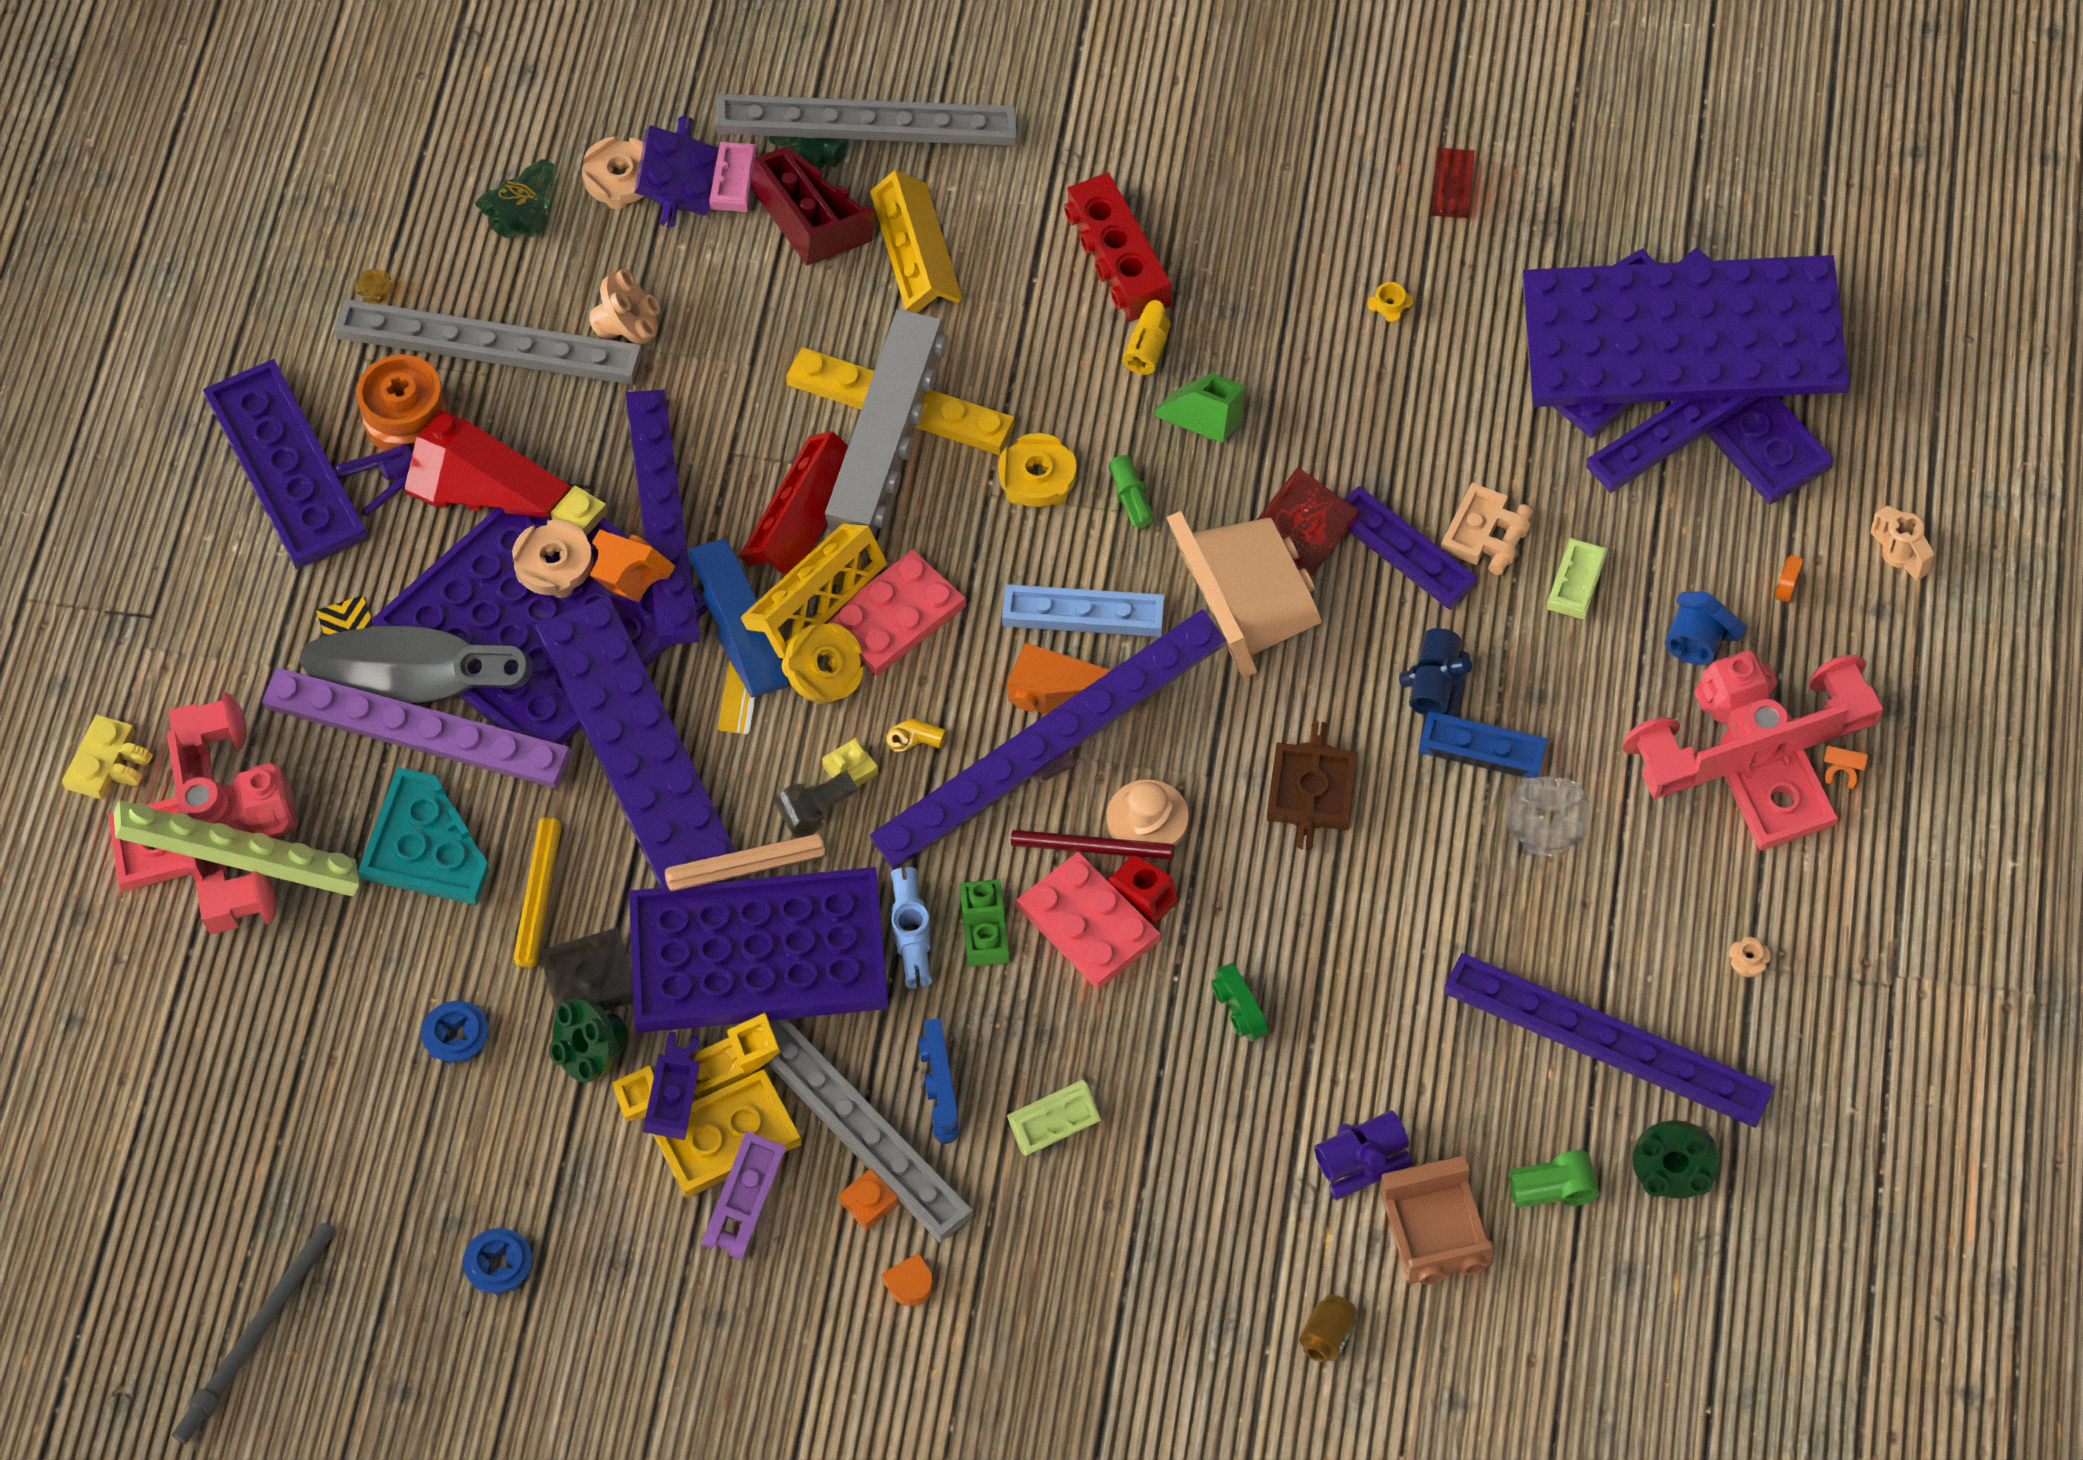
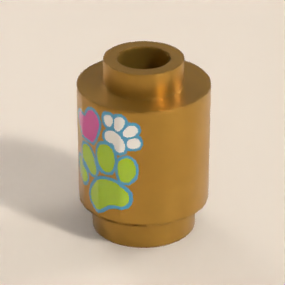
(1328, 1328)

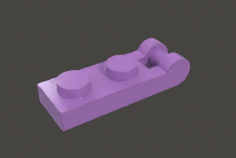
(744, 1193)

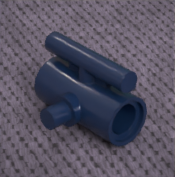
(1439, 674)

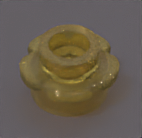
(374, 293)

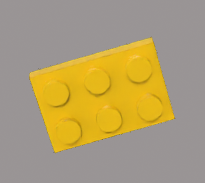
(717, 1130)

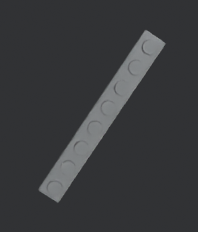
(865, 119)
(488, 341)
(867, 1133)

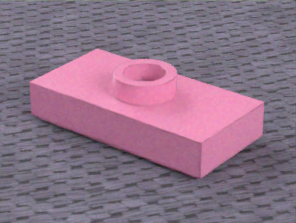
(733, 177)

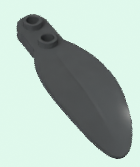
(412, 663)

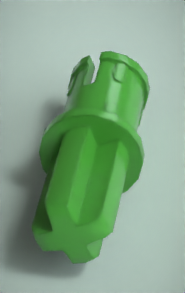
(1131, 491)

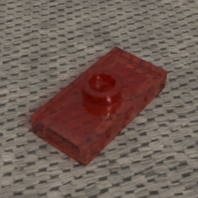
(1453, 183)

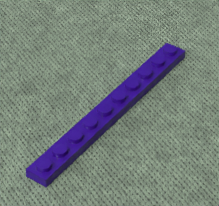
(1047, 739)

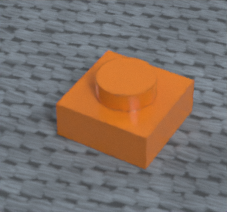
(868, 1199)

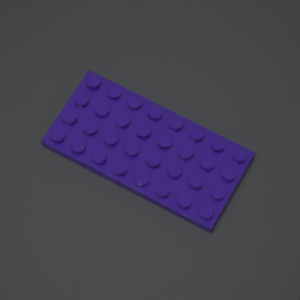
(1684, 331)

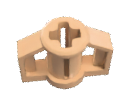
(1899, 548)

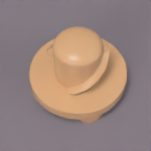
(625, 310)
(1148, 813)

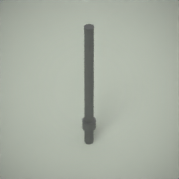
(206, 1400)

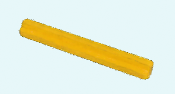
(537, 892)

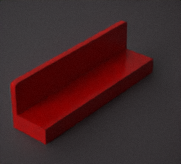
(799, 506)

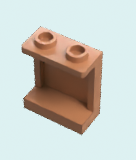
(1435, 1221)

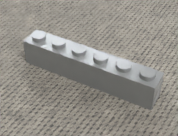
(886, 422)

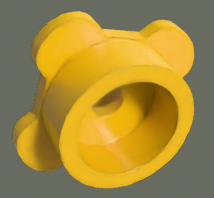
(1393, 293)

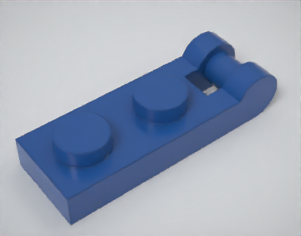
(939, 1083)

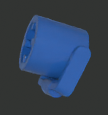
(1700, 628)

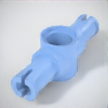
(911, 944)

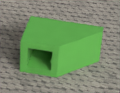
(1205, 406)

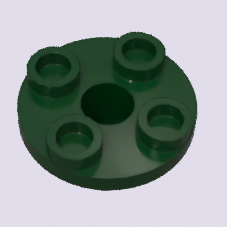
(586, 1039)
(1676, 1160)

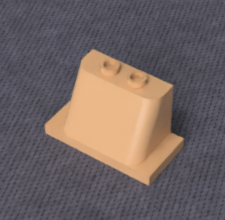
(1248, 584)

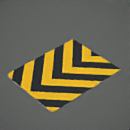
(345, 616)

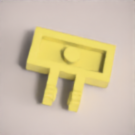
(100, 758)

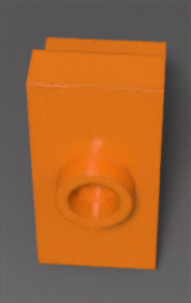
(628, 565)

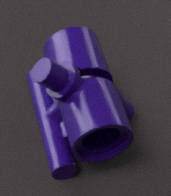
(1363, 1153)

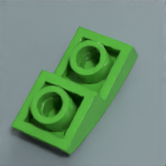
(984, 922)

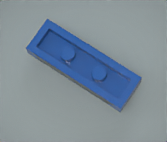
(1482, 745)

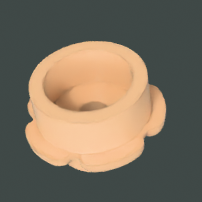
(1749, 966)

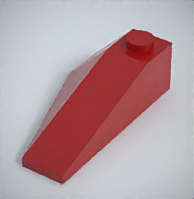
(471, 468)

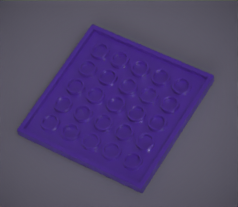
(479, 599)

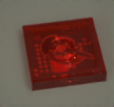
(1310, 517)

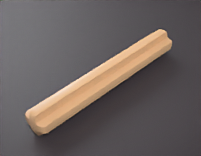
(744, 862)

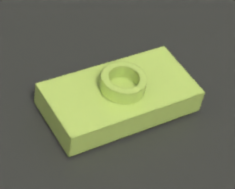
(1577, 578)
(1053, 1117)

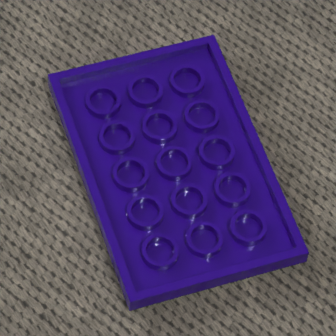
(757, 949)

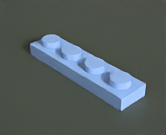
(1083, 610)

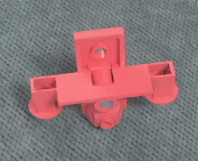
(1762, 744)
(253, 803)

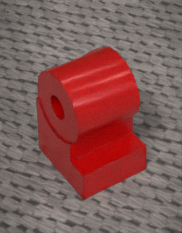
(1145, 888)

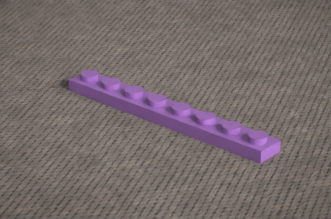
(417, 728)

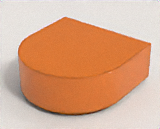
(1789, 579)
(909, 1281)

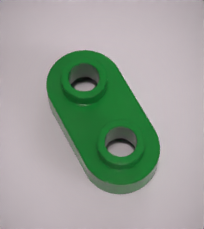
(1246, 1013)

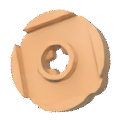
(599, 176)
(557, 577)

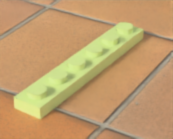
(235, 848)

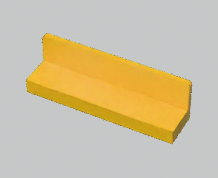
(914, 241)

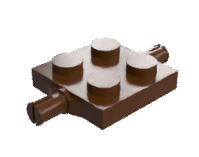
(1312, 785)

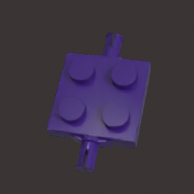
(676, 170)

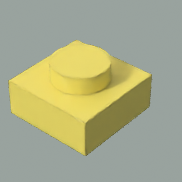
(580, 509)

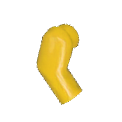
(913, 733)

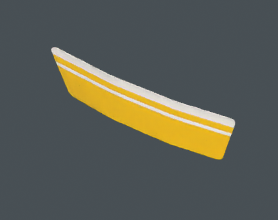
(736, 705)

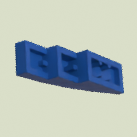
(728, 598)

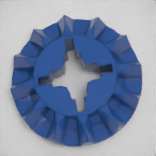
(453, 1016)
(492, 1245)

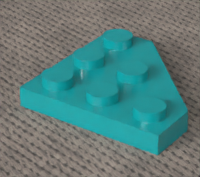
(423, 843)

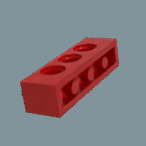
(1117, 245)

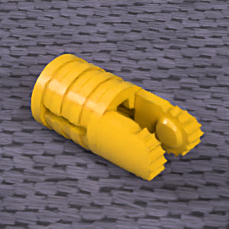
(1147, 339)

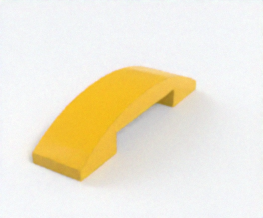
(721, 1064)

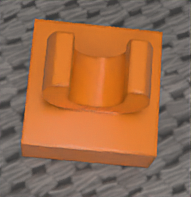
(1844, 760)

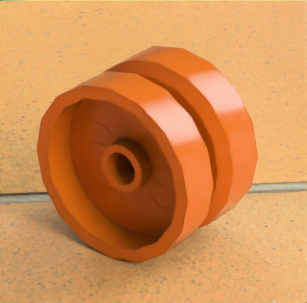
(399, 399)

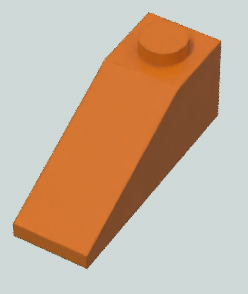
(1048, 679)

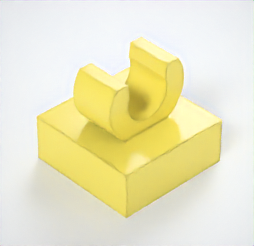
(854, 759)

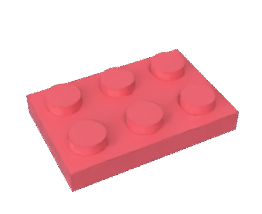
(898, 611)
(1088, 920)

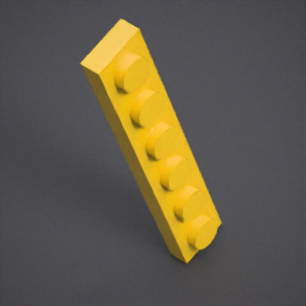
(942, 413)

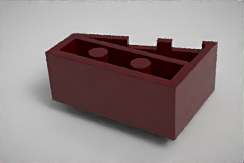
(808, 208)

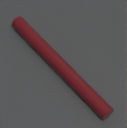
(1092, 844)

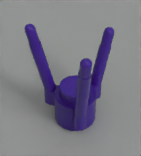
(392, 464)

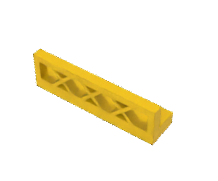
(809, 577)

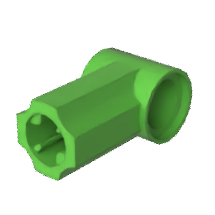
(1565, 1179)

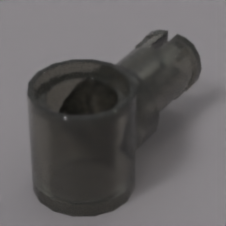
(805, 806)

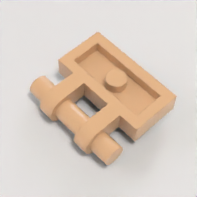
(1475, 522)

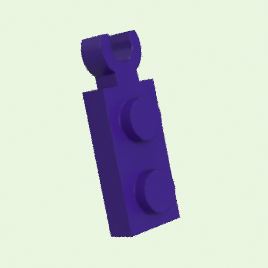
(672, 1090)

